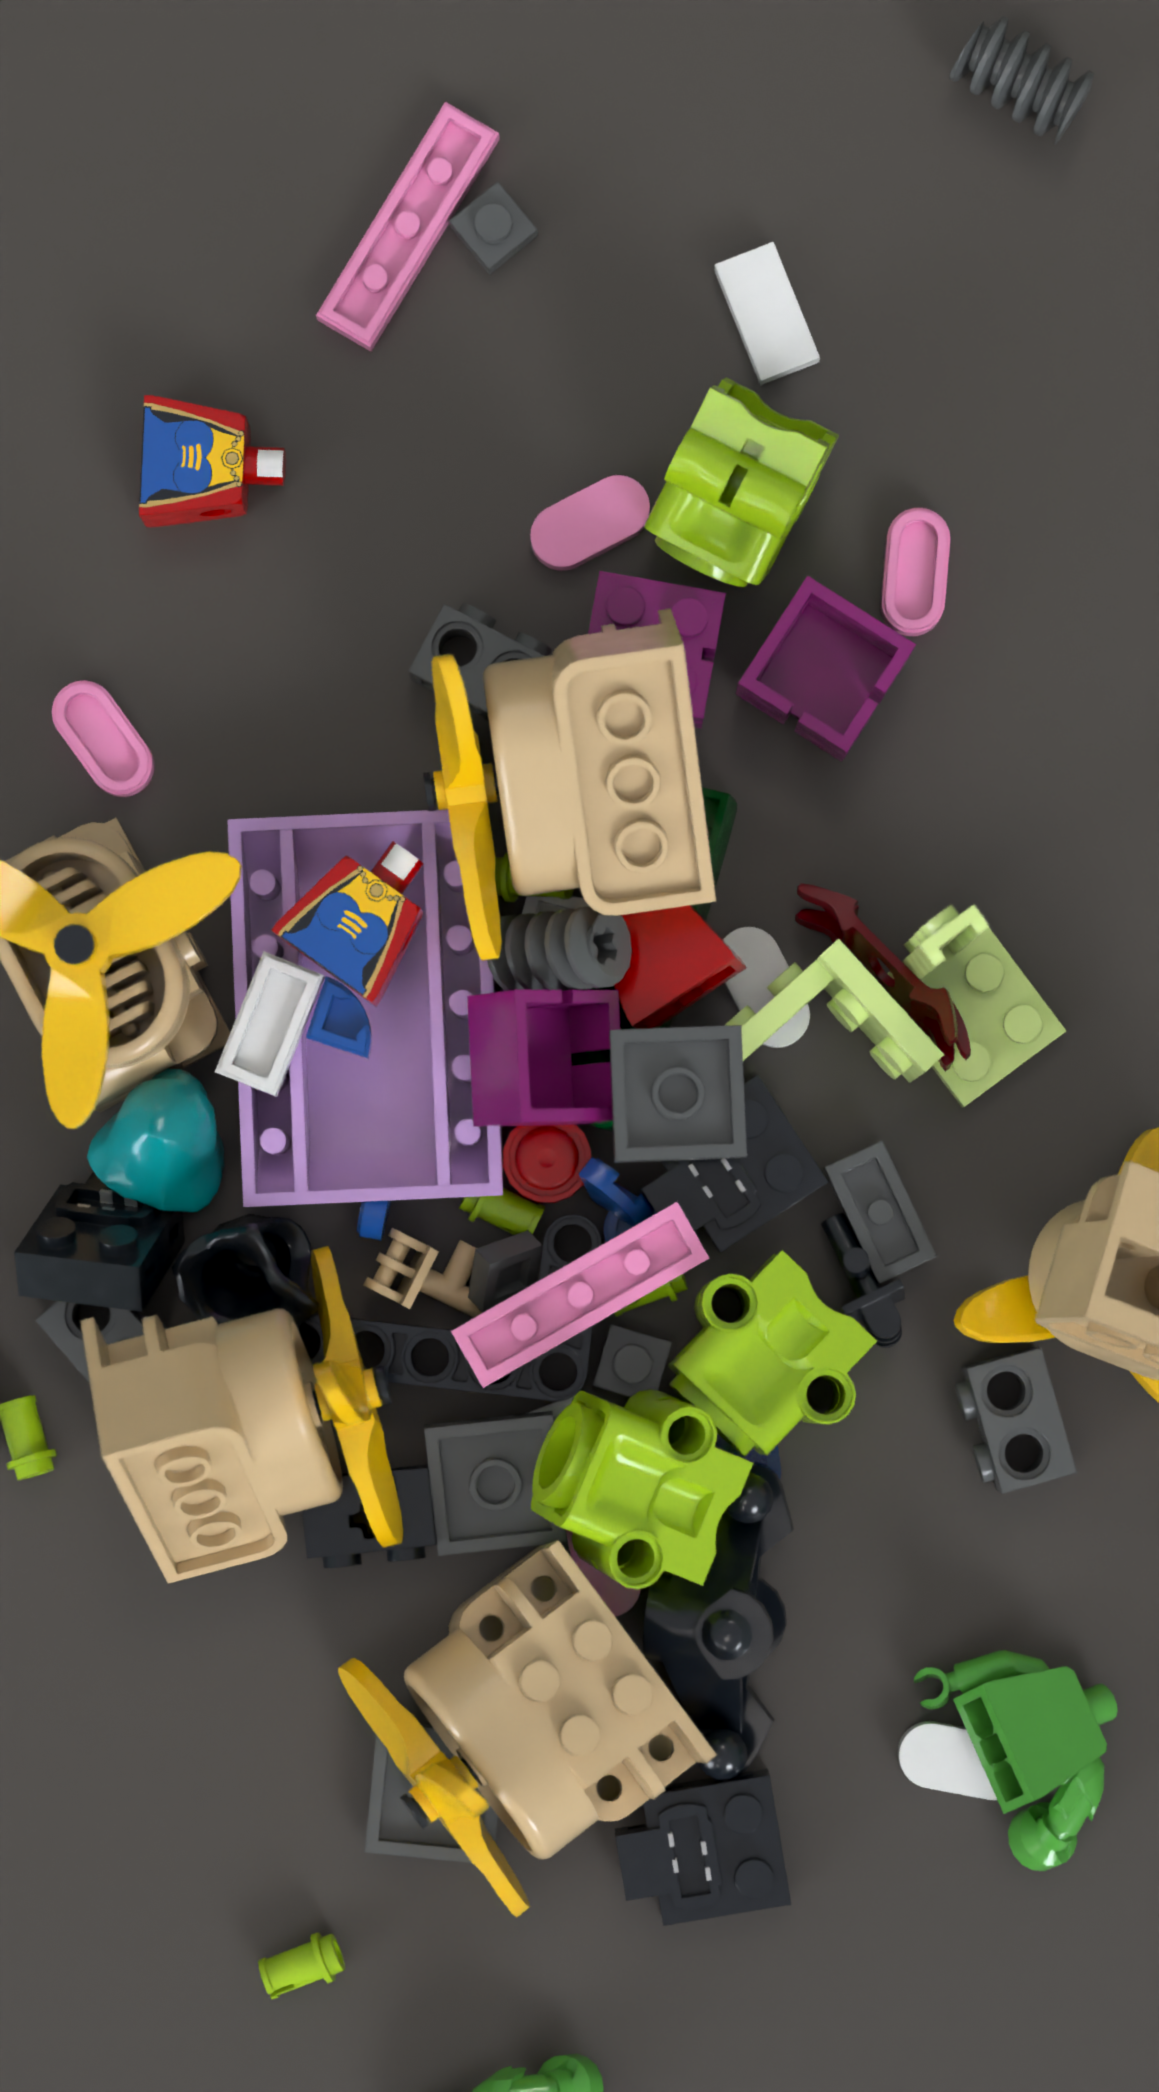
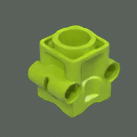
(737, 485)
(759, 1367)
(637, 1485)

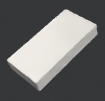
(766, 313)
(270, 1023)

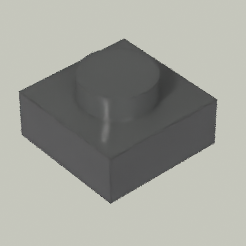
(493, 228)
(504, 1269)
(631, 1361)

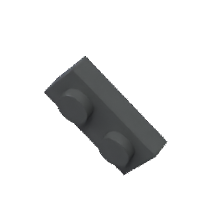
(880, 1212)

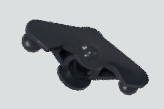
(726, 1628)

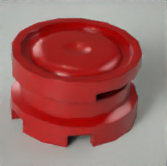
(546, 1161)

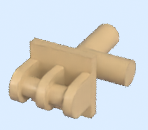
(418, 1276)

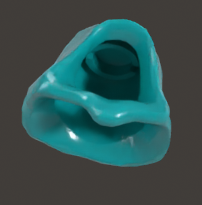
(162, 1145)

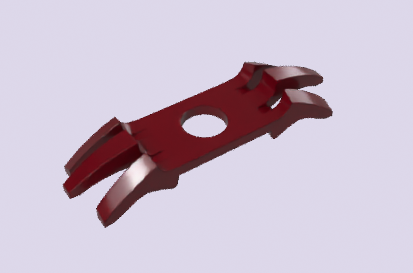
(926, 1006)

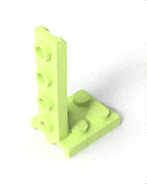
(994, 997)
(855, 1002)

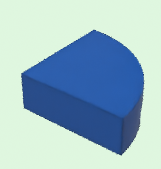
(340, 1020)
(600, 1185)

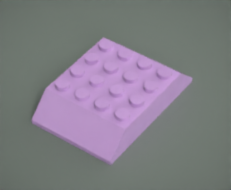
(405, 1114)

